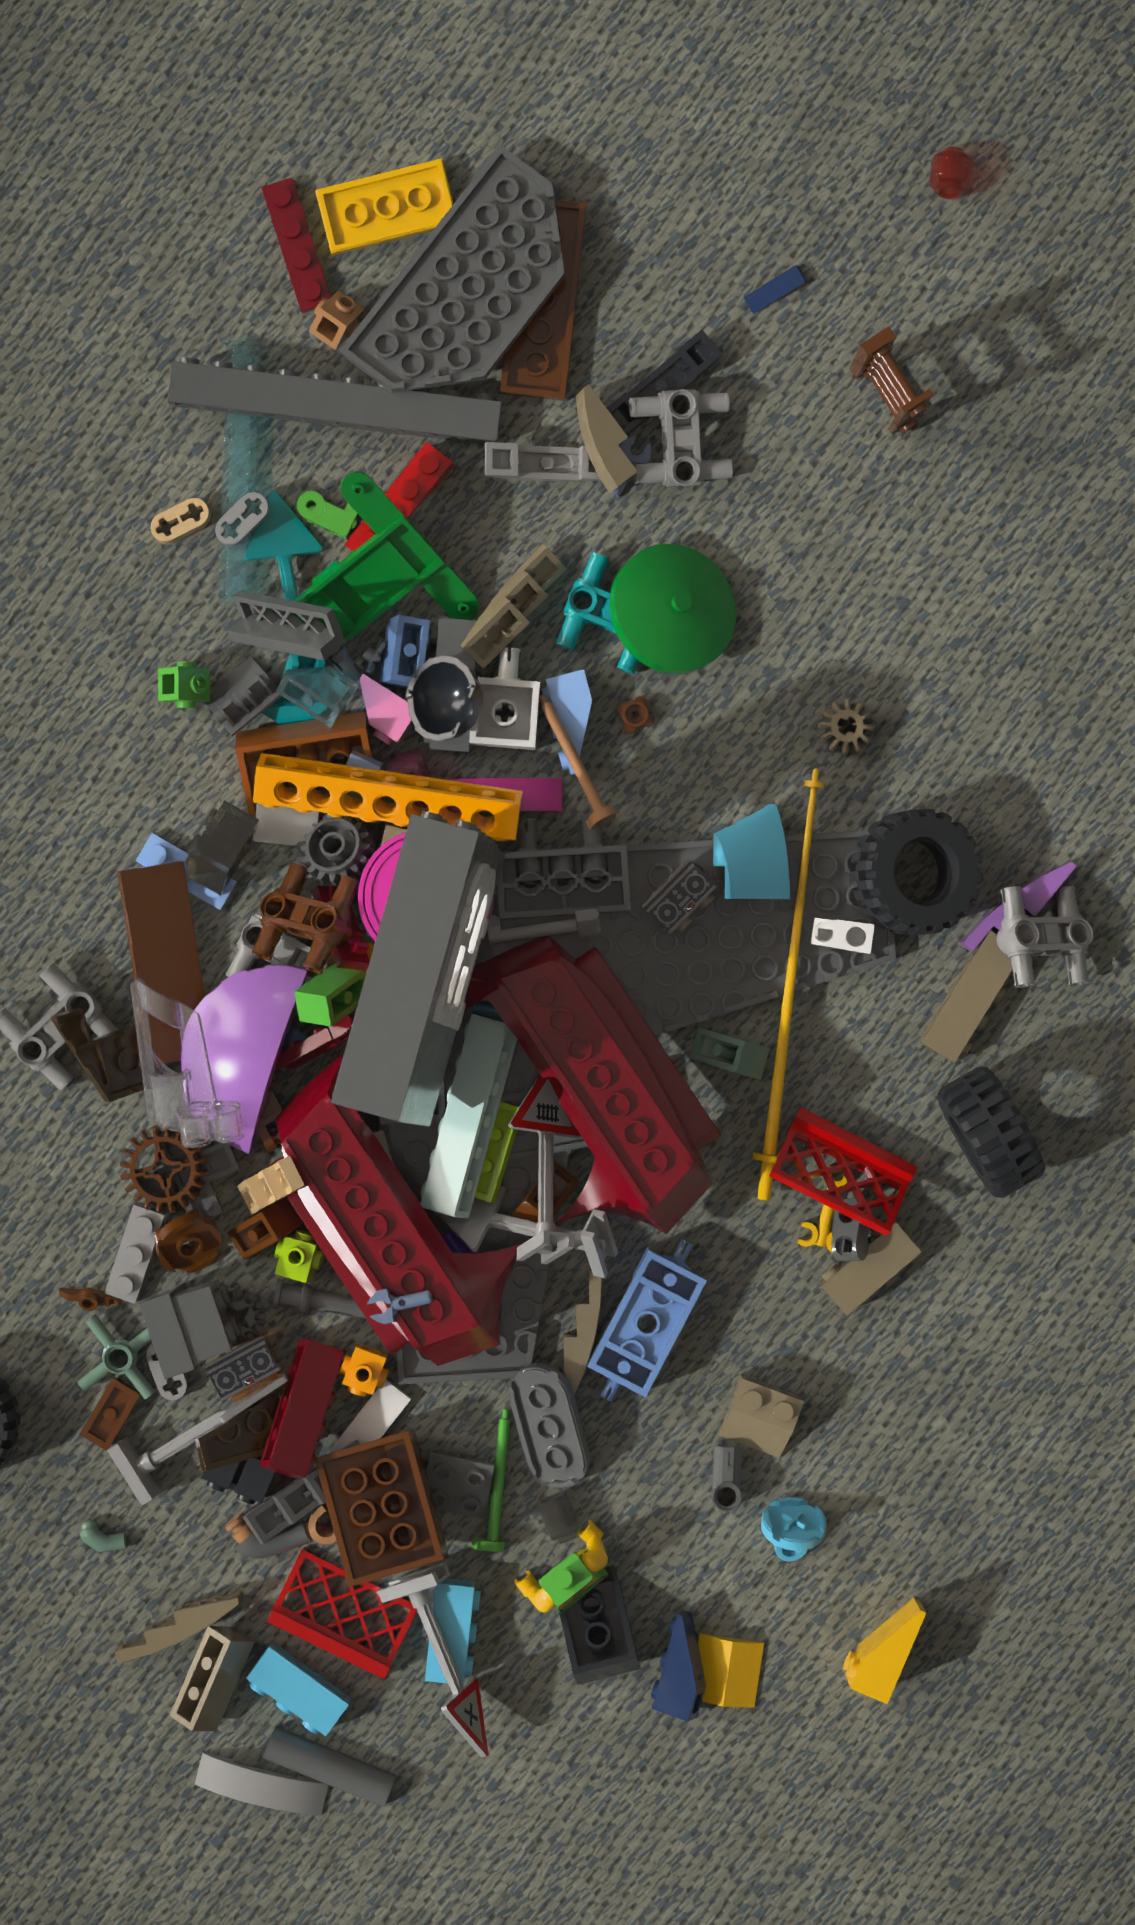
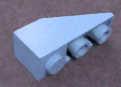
(573, 705)

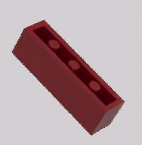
(302, 1409)

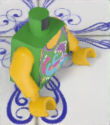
(569, 1578)

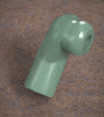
(100, 1542)

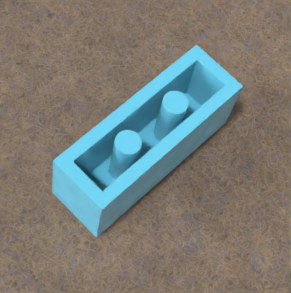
(453, 1609)
(298, 1689)

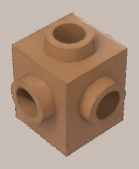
(336, 319)

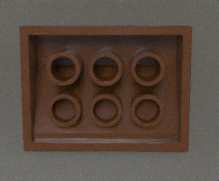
(381, 1508)

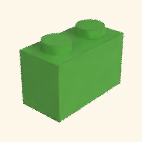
(329, 995)

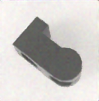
(849, 1236)

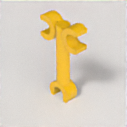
(822, 1235)

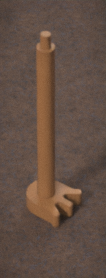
(601, 813)

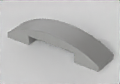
(538, 462)
(260, 1786)

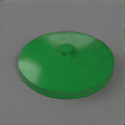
(672, 608)

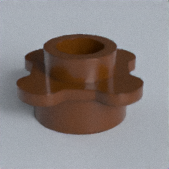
(639, 706)

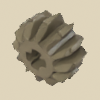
(849, 737)

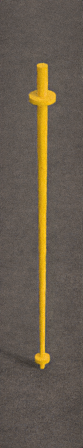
(771, 1136)

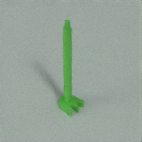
(492, 1542)

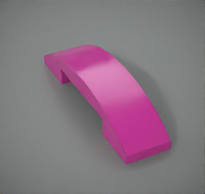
(537, 794)

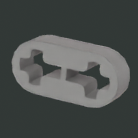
(236, 513)
(161, 1382)

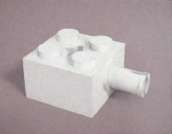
(522, 699)

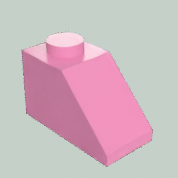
(385, 711)

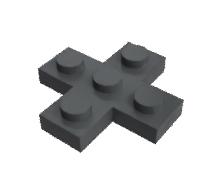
(221, 1163)

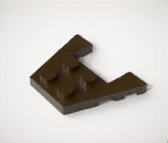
(108, 1060)

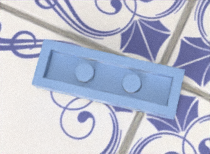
(161, 851)

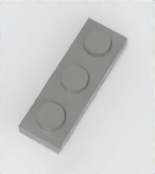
(135, 1253)

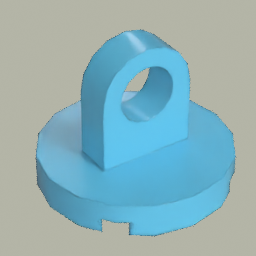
(793, 1527)

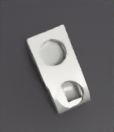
(843, 934)

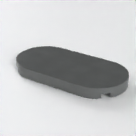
(549, 1425)

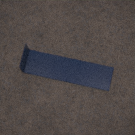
(775, 289)

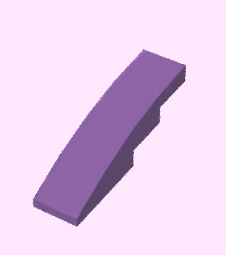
(1034, 897)

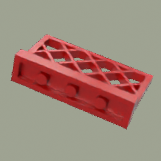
(850, 1153)
(328, 1639)

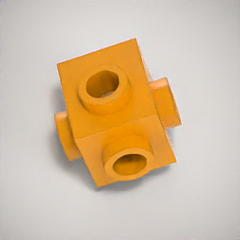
(369, 1359)

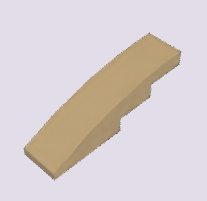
(270, 1185)

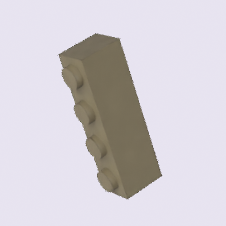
(968, 1001)

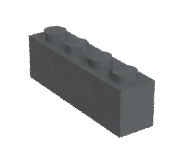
(448, 639)

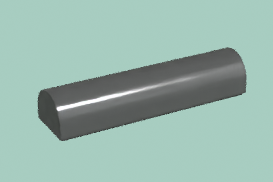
(329, 1766)

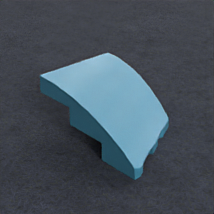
(754, 856)

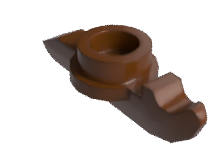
(88, 1298)

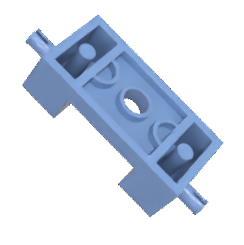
(659, 1287)

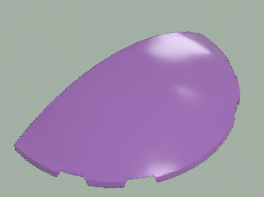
(245, 1034)

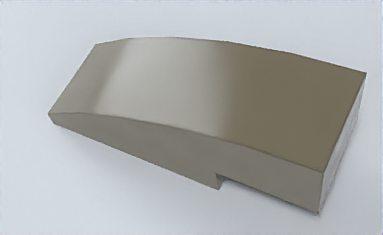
(602, 440)

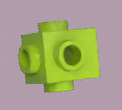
(292, 1265)

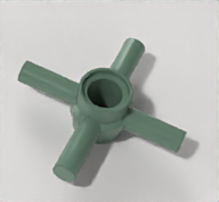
(109, 1365)

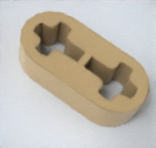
(185, 527)

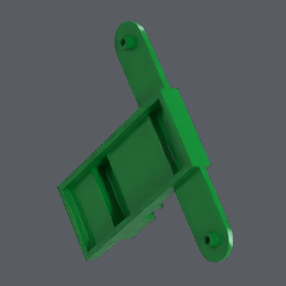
(384, 566)

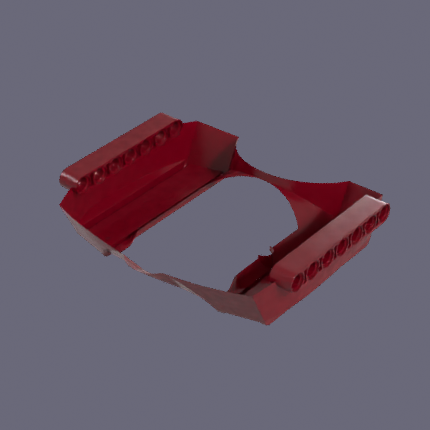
(616, 1093)

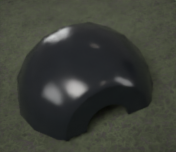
(444, 698)

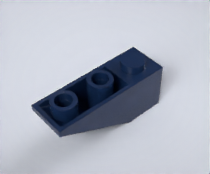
(682, 1676)

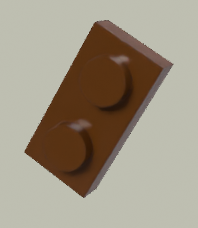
(110, 1413)

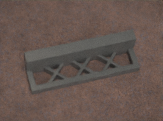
(287, 633)

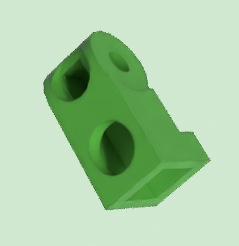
(327, 516)

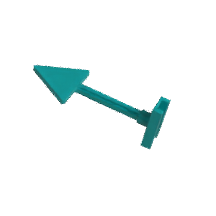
(281, 538)

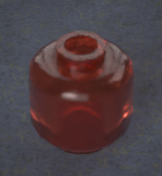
(951, 173)

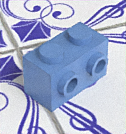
(405, 649)

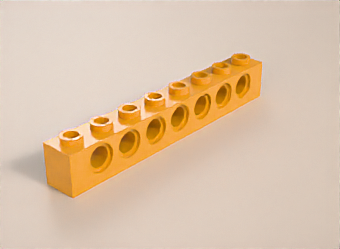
(373, 784)

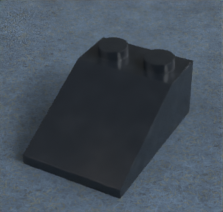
(600, 1633)

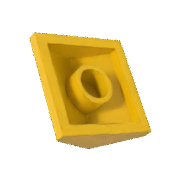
(730, 1670)

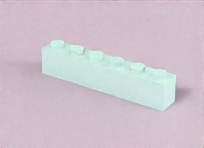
(469, 1117)

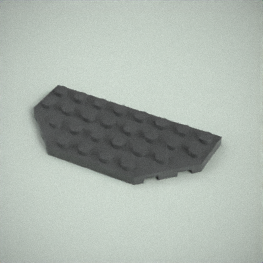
(466, 284)

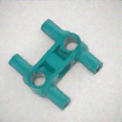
(596, 614)

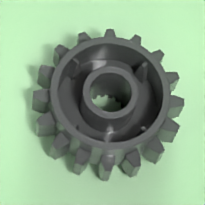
(324, 840)

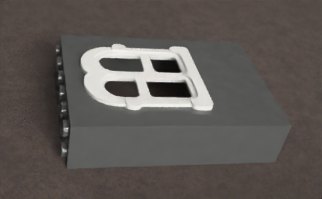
(419, 970)

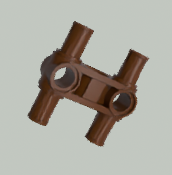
(307, 918)

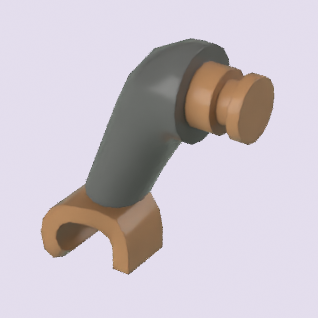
(289, 1538)

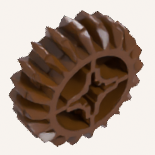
(166, 1183)

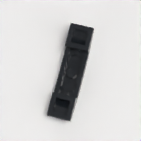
(674, 374)

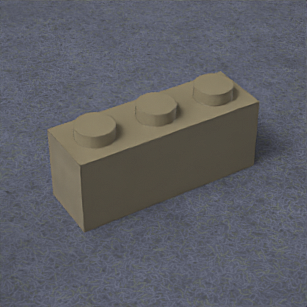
(857, 1280)
(211, 1678)

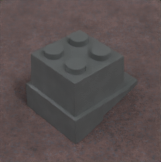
(190, 1325)

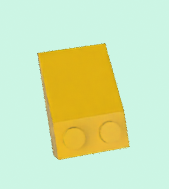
(882, 1655)

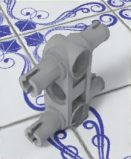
(680, 437)
(1044, 936)
(287, 952)
(44, 1030)

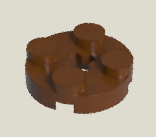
(184, 1229)

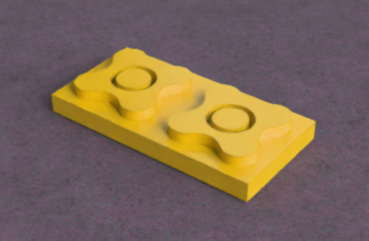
(384, 206)

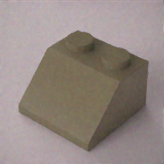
(761, 1416)

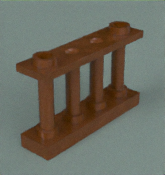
(878, 364)

